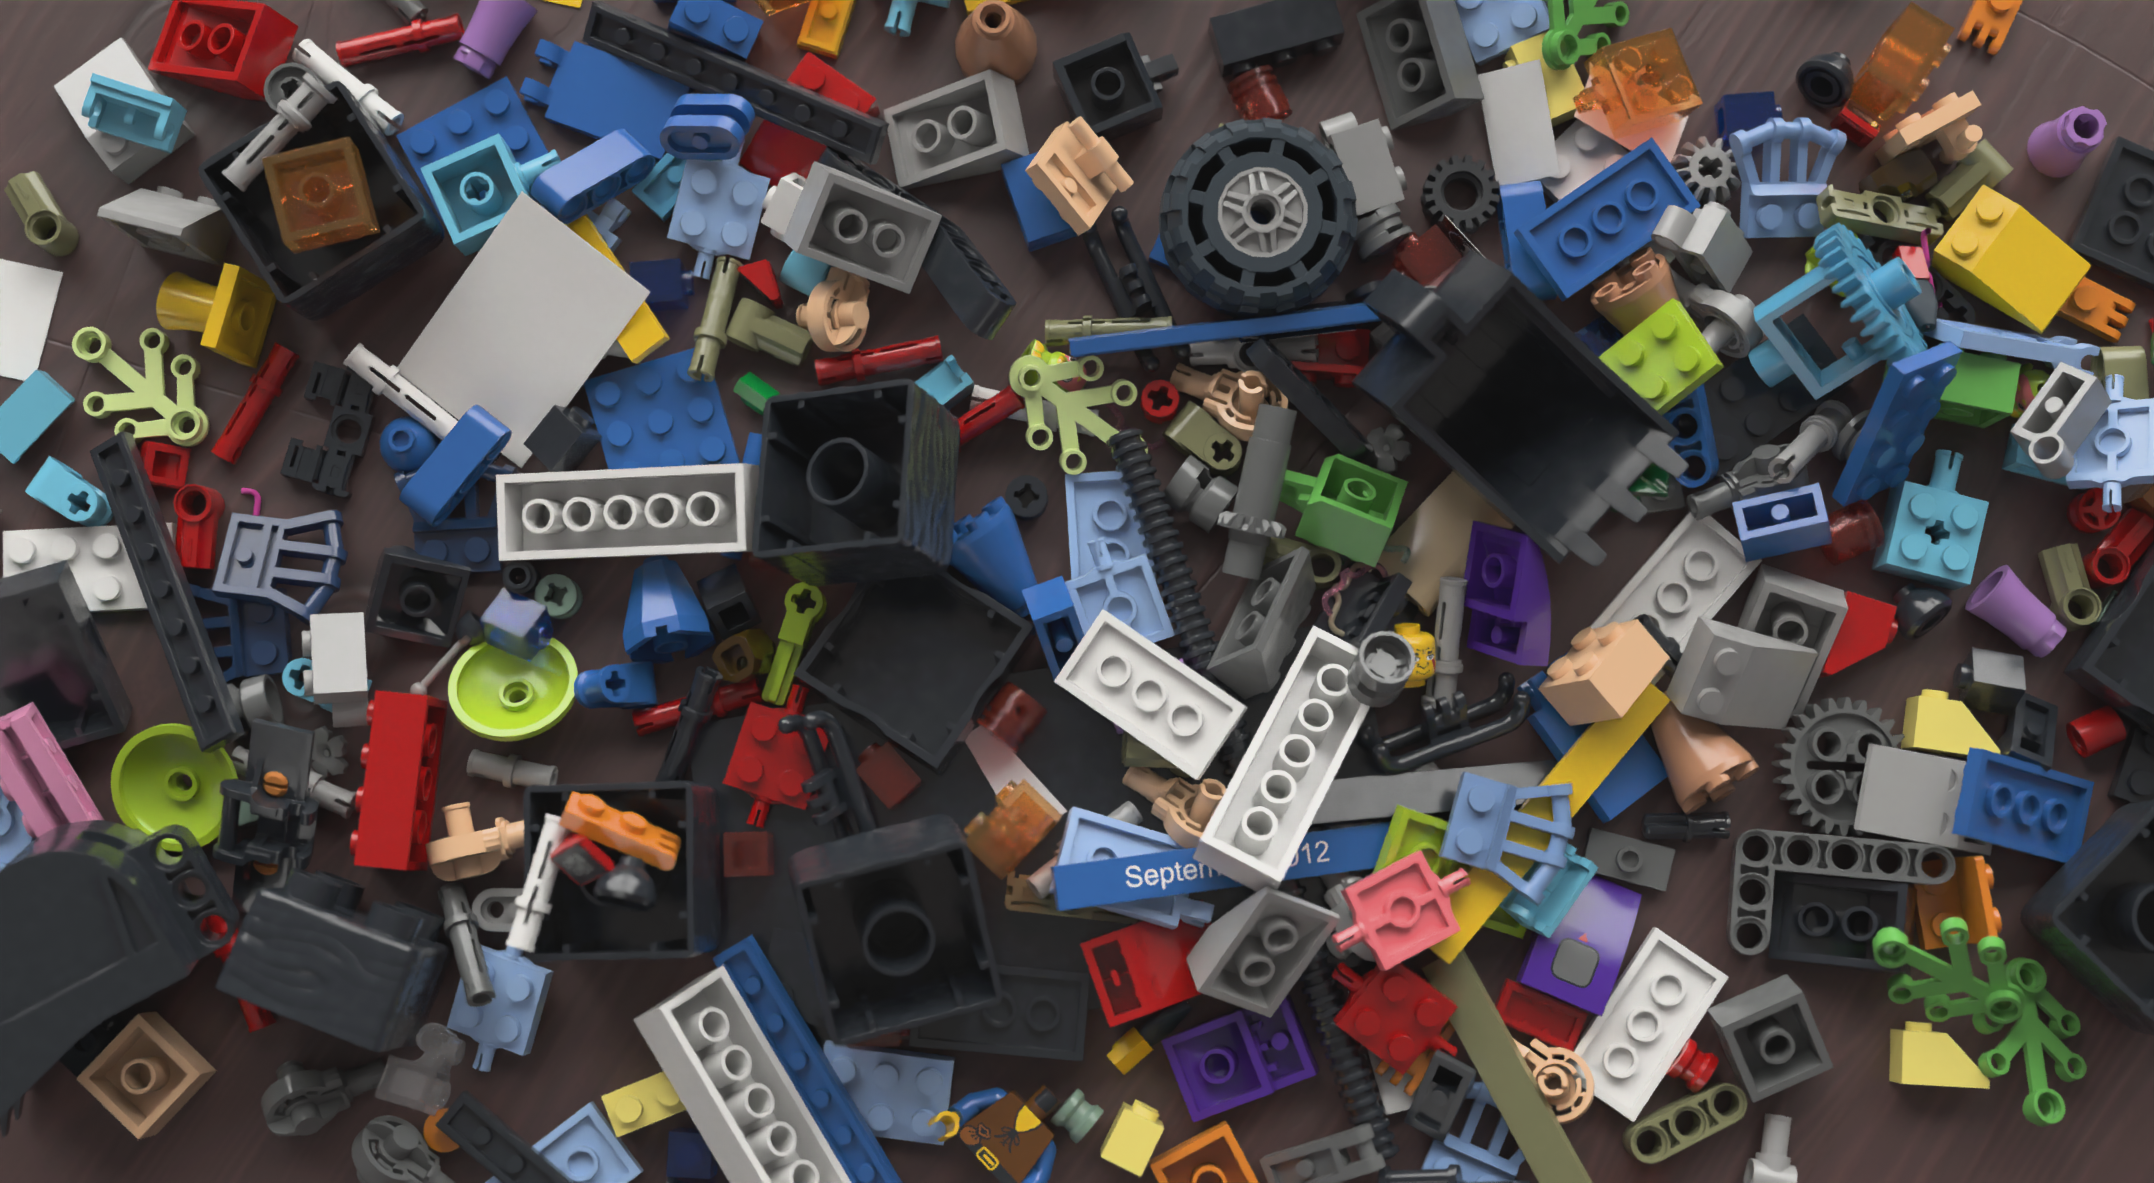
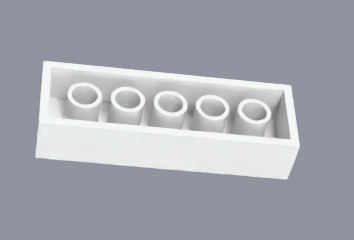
(626, 512)
(1286, 767)
(736, 1086)

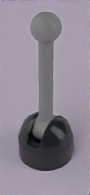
(469, 633)

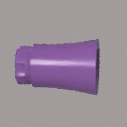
(492, 34)
(2062, 144)
(2016, 612)

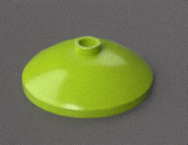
(491, 680)
(151, 787)

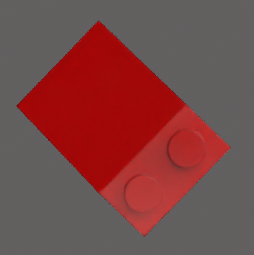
(223, 45)
(781, 152)

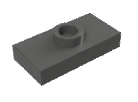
(1629, 859)

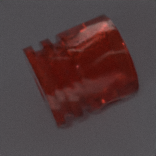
(1259, 95)
(1852, 532)
(1002, 721)

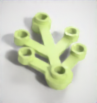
(148, 391)
(1069, 405)

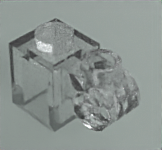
(424, 1082)

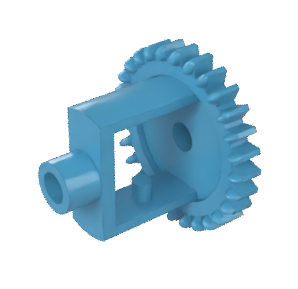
(1873, 291)

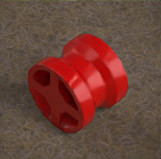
(2078, 512)
(1693, 1066)

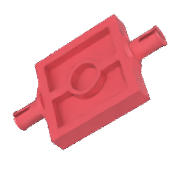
(1400, 910)

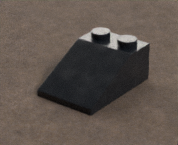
(1836, 920)

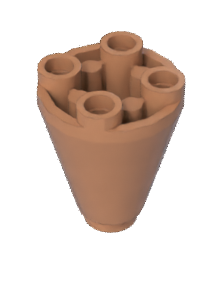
(996, 40)
(1634, 290)
(1699, 758)

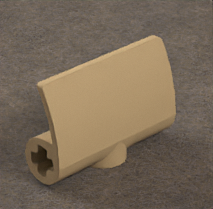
(1438, 540)

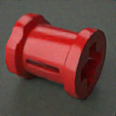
(1153, 391)

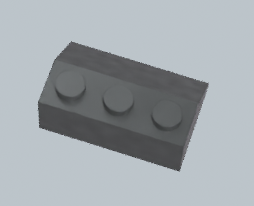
(1419, 59)
(1265, 625)

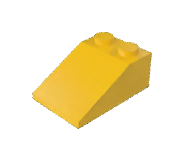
(2009, 260)

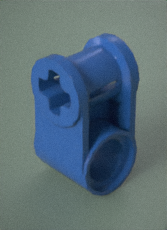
(617, 686)

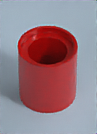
(2095, 731)

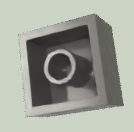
(1770, 1038)

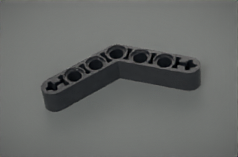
(950, 262)

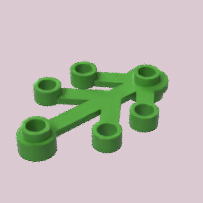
(1561, 44)
(1998, 999)
(2033, 1036)

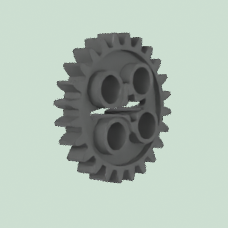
(1842, 727)

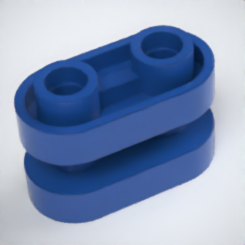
(707, 126)

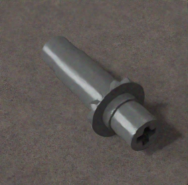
(1259, 493)

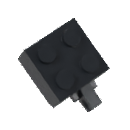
(1113, 85)

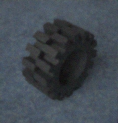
(1471, 173)

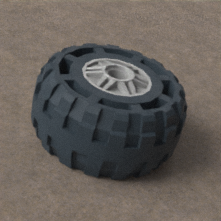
(1229, 256)

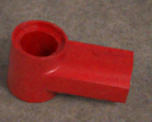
(197, 533)
(2120, 548)

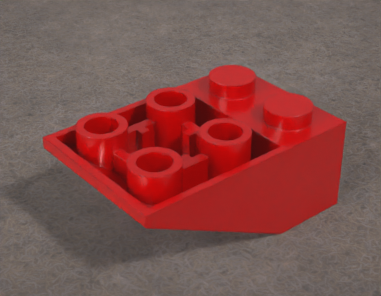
(1142, 968)

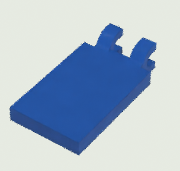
(603, 93)
(1628, 780)

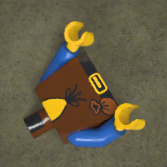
(1006, 1132)

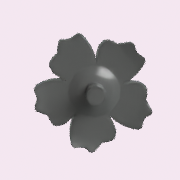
(1388, 448)
(329, 753)

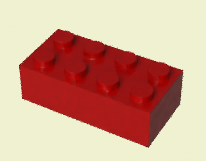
(399, 781)

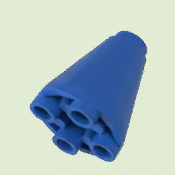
(993, 555)

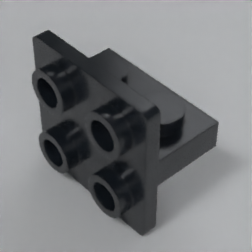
(1370, 607)

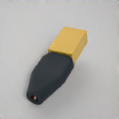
(1136, 1045)

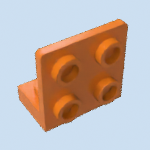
(1962, 897)

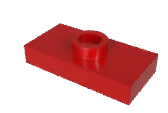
(1540, 1015)

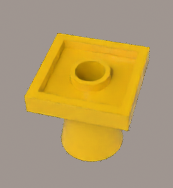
(230, 315)

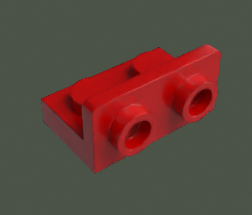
(1340, 357)

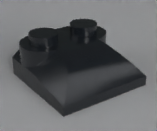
(415, 597)

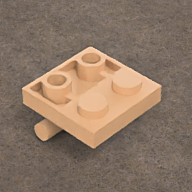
(1943, 122)
(1078, 173)

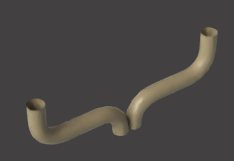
(1338, 600)

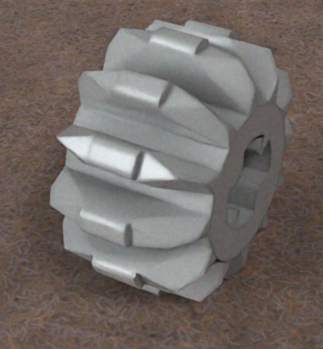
(1700, 158)

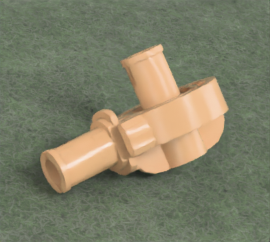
(847, 314)
(1230, 396)
(1180, 806)
(472, 852)
(1558, 1083)

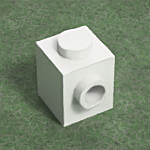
(781, 202)

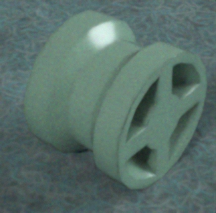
(564, 603)
(1077, 1115)

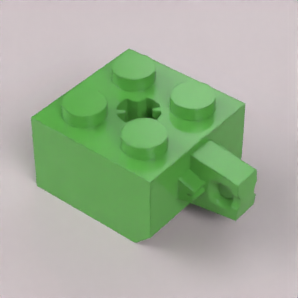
(1980, 390)
(1345, 507)

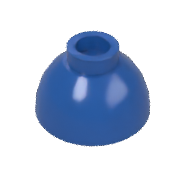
(406, 444)

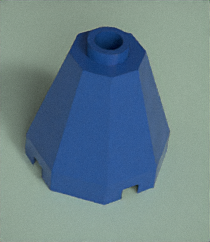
(664, 614)

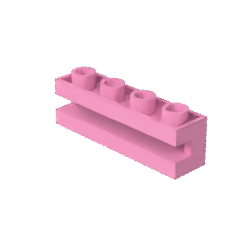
(39, 774)

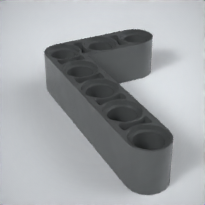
(1819, 863)

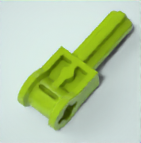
(793, 640)

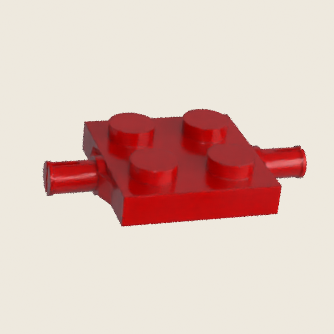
(770, 762)
(1394, 1014)

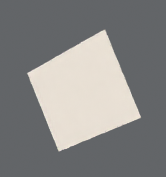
(523, 324)

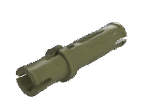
(1059, 331)
(711, 334)

